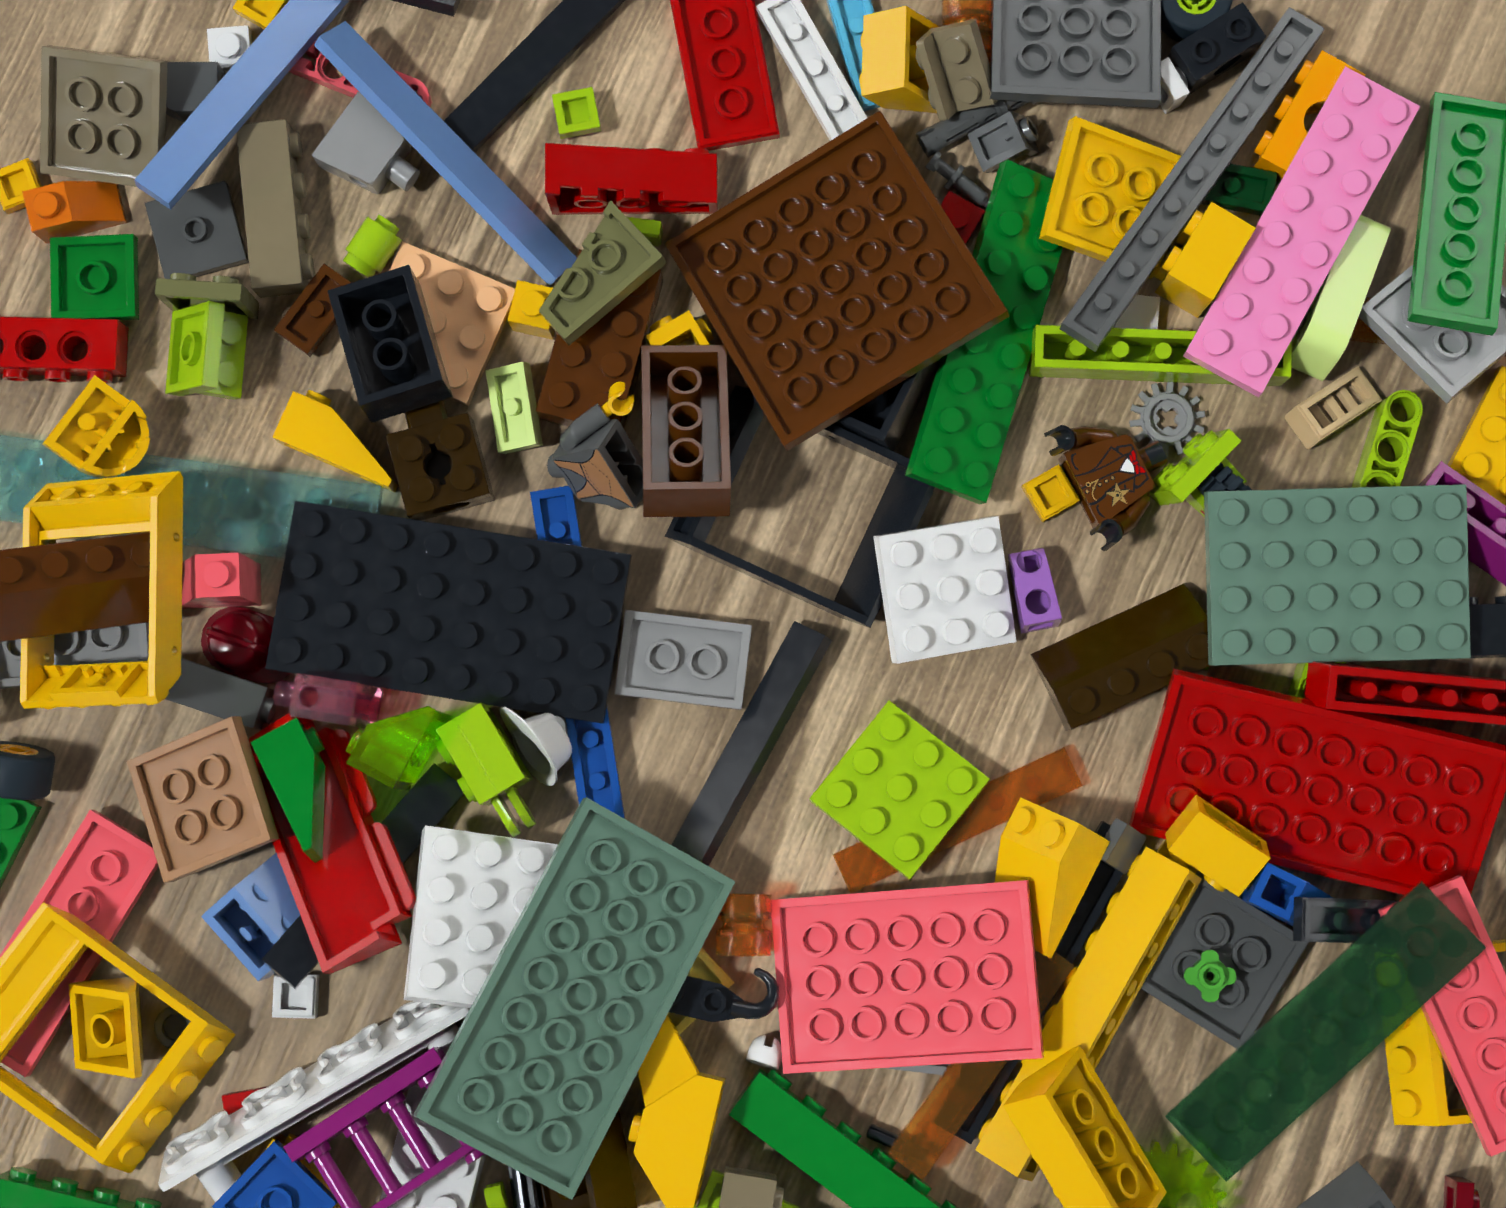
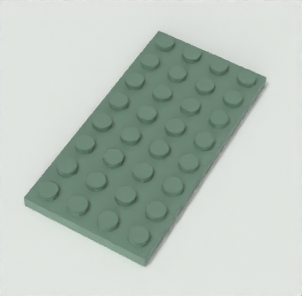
(575, 999)

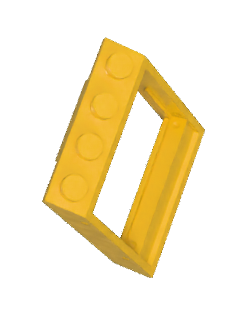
(104, 509)
(29, 977)

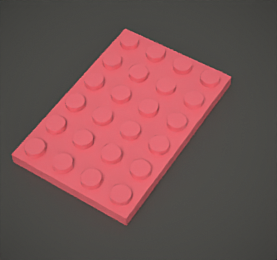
(907, 978)

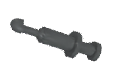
(958, 180)

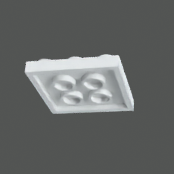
(944, 589)

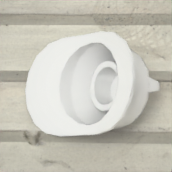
(540, 743)

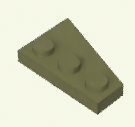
(606, 272)

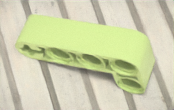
(1339, 301)

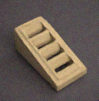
(1311, 423)

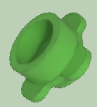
(1197, 975)

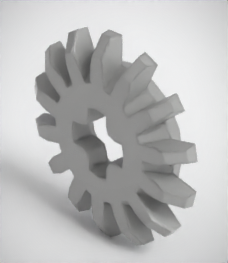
(1166, 401)

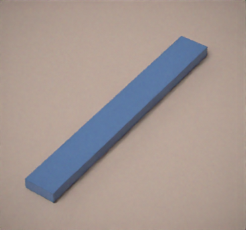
(235, 98)
(446, 152)

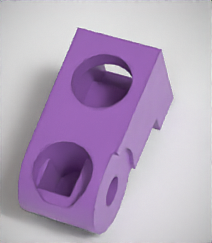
(1034, 591)

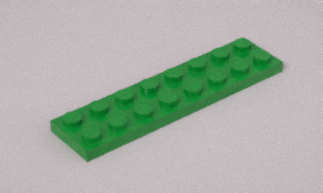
(982, 379)

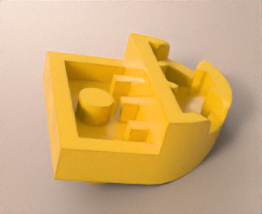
(101, 432)

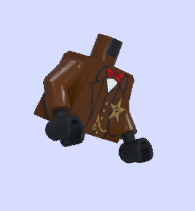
(1108, 476)

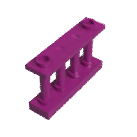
(352, 1123)

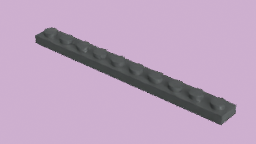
(1191, 180)

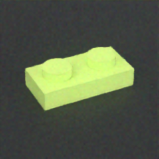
(513, 407)

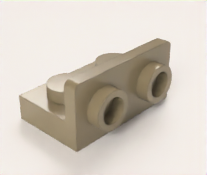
(955, 68)

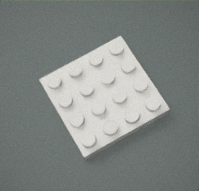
(465, 909)

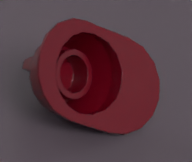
(238, 644)

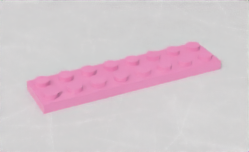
(1301, 232)

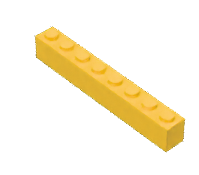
(1100, 987)

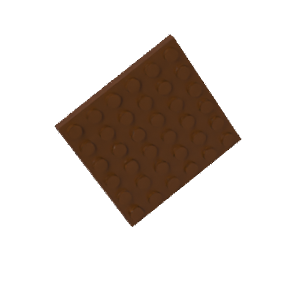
(835, 280)

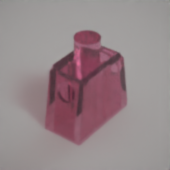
(329, 700)

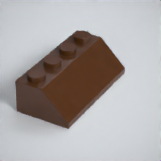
(74, 586)

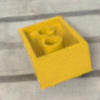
(1057, 861)

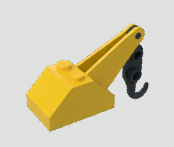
(680, 1101)

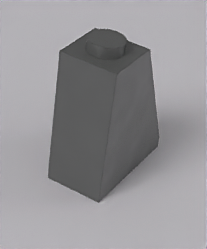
(223, 694)

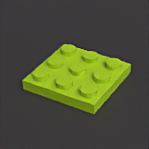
(899, 790)

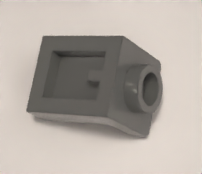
(1003, 140)

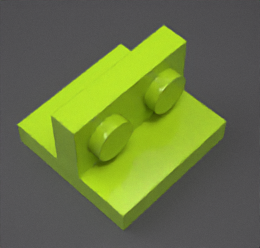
(206, 351)

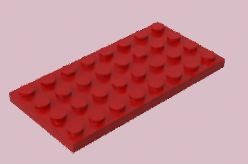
(1325, 785)

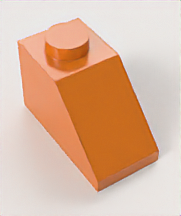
(73, 208)

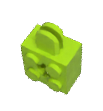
(487, 763)

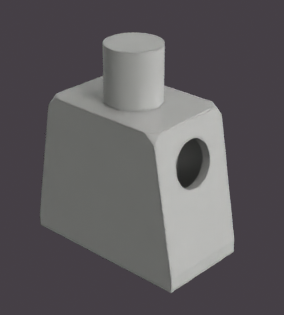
(366, 149)

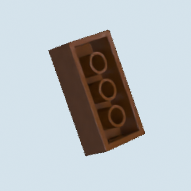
(603, 355)
(685, 431)

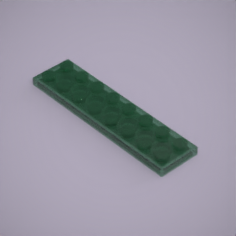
(1325, 1030)

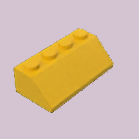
(1082, 1138)

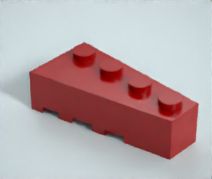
(635, 180)

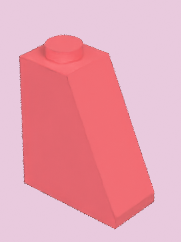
(220, 581)

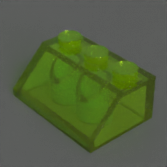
(397, 746)

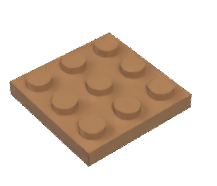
(202, 799)

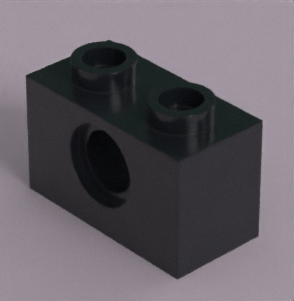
(1217, 47)

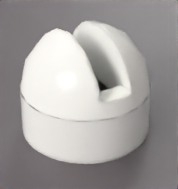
(764, 1055)

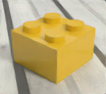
(1208, 253)

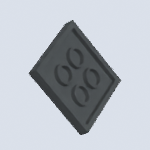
(1246, 941)

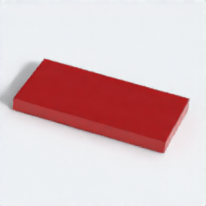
(725, 72)

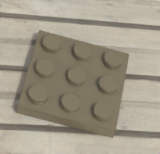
(100, 114)

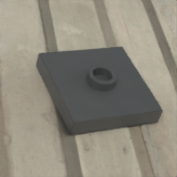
(198, 232)

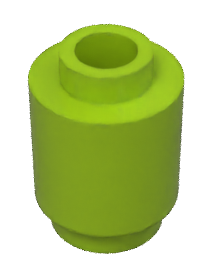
(372, 246)

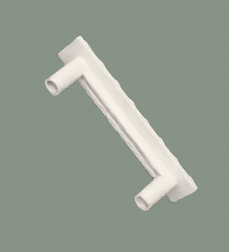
(301, 1092)

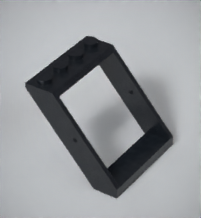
(897, 511)

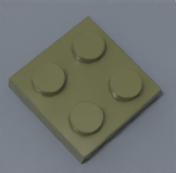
(184, 291)

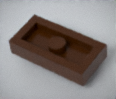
(311, 314)

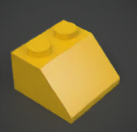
(889, 60)

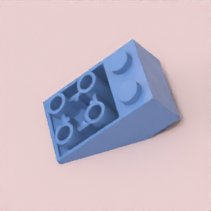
(255, 915)

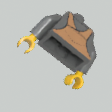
(600, 457)

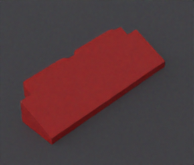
(360, 883)

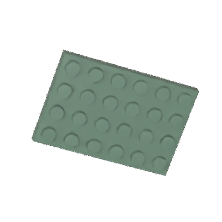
(1337, 574)

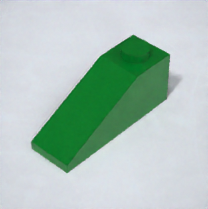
(298, 779)

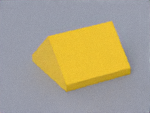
(107, 1026)

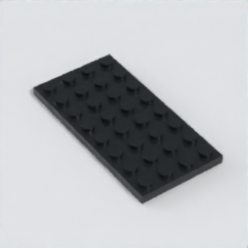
(449, 611)

